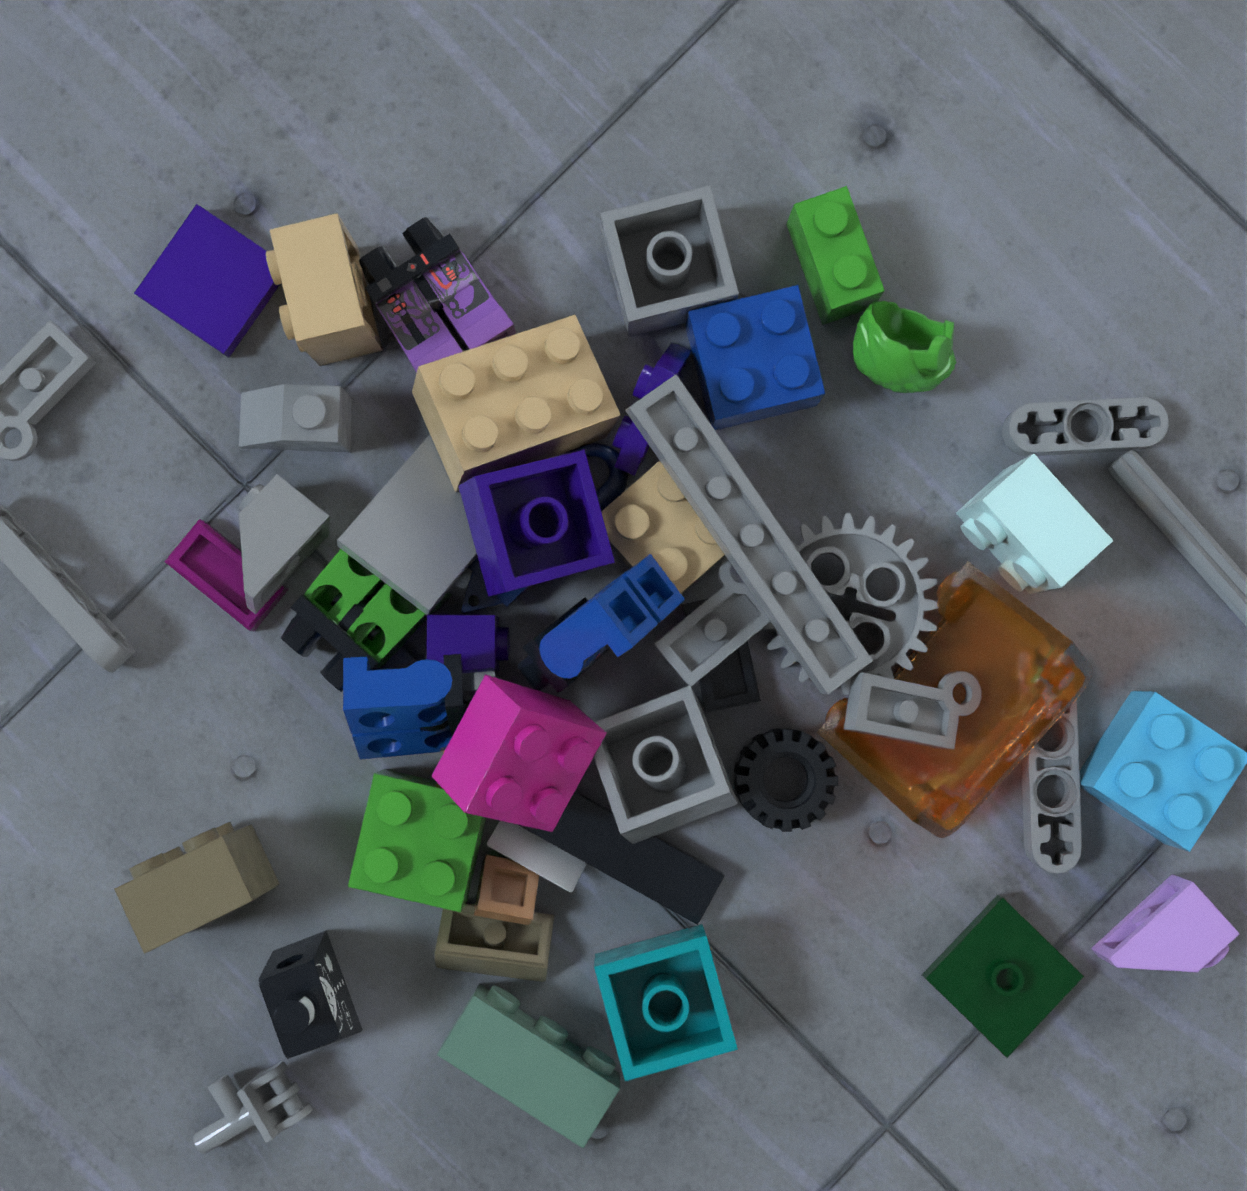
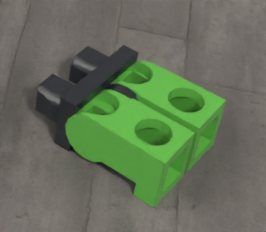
(353, 622)

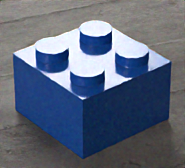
(754, 358)

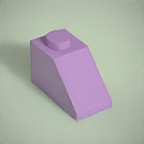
(1169, 932)

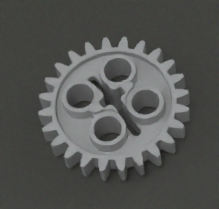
(860, 554)

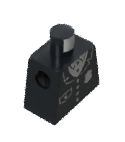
(309, 997)

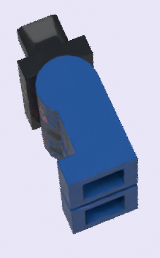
(609, 620)
(407, 707)

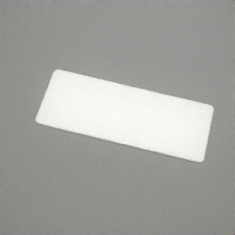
(537, 855)

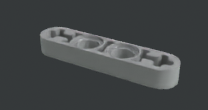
(61, 595)
(1064, 764)

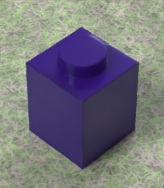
(473, 636)

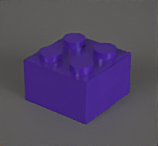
(536, 522)

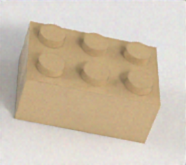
(515, 400)

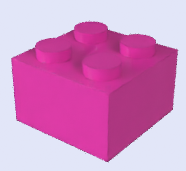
(518, 755)

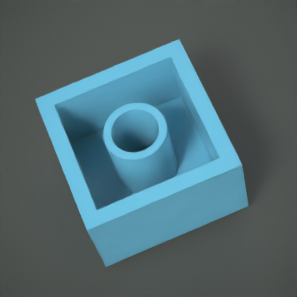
(1162, 769)

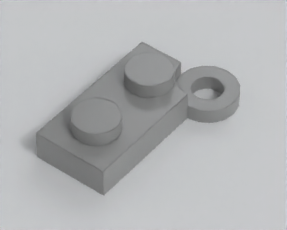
(36, 383)
(713, 629)
(910, 710)

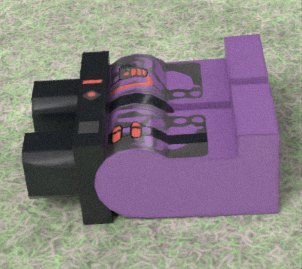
(428, 286)

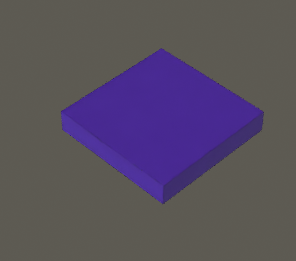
(210, 281)

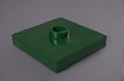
(1002, 975)

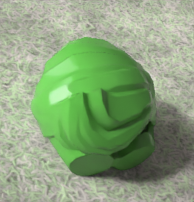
(903, 348)

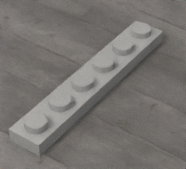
(749, 535)

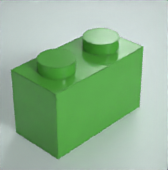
(834, 255)

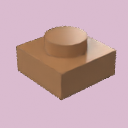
(506, 891)

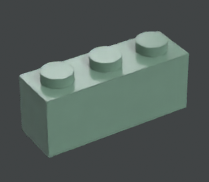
(532, 1064)

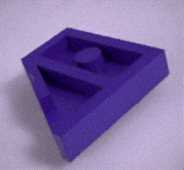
(628, 437)

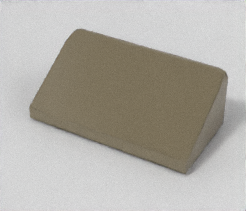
(494, 945)

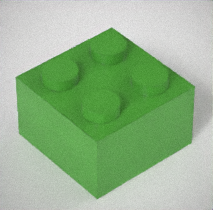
(416, 843)

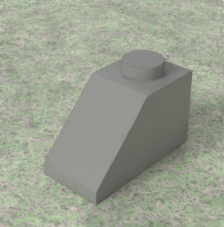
(296, 418)
(276, 537)

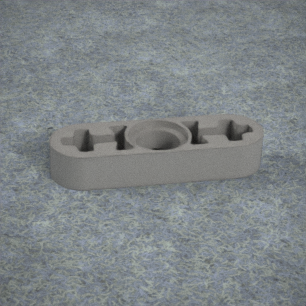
(1124, 439)

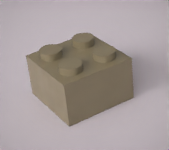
(188, 890)

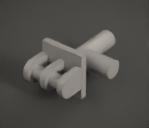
(264, 1101)

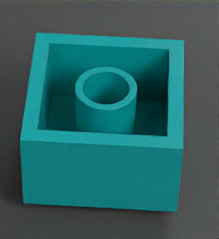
(664, 1002)

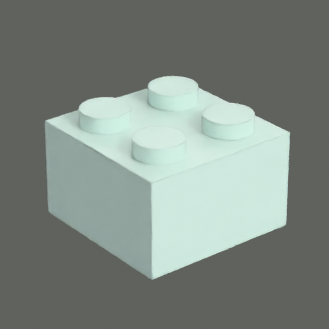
(1032, 527)

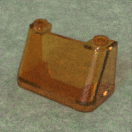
(1026, 684)

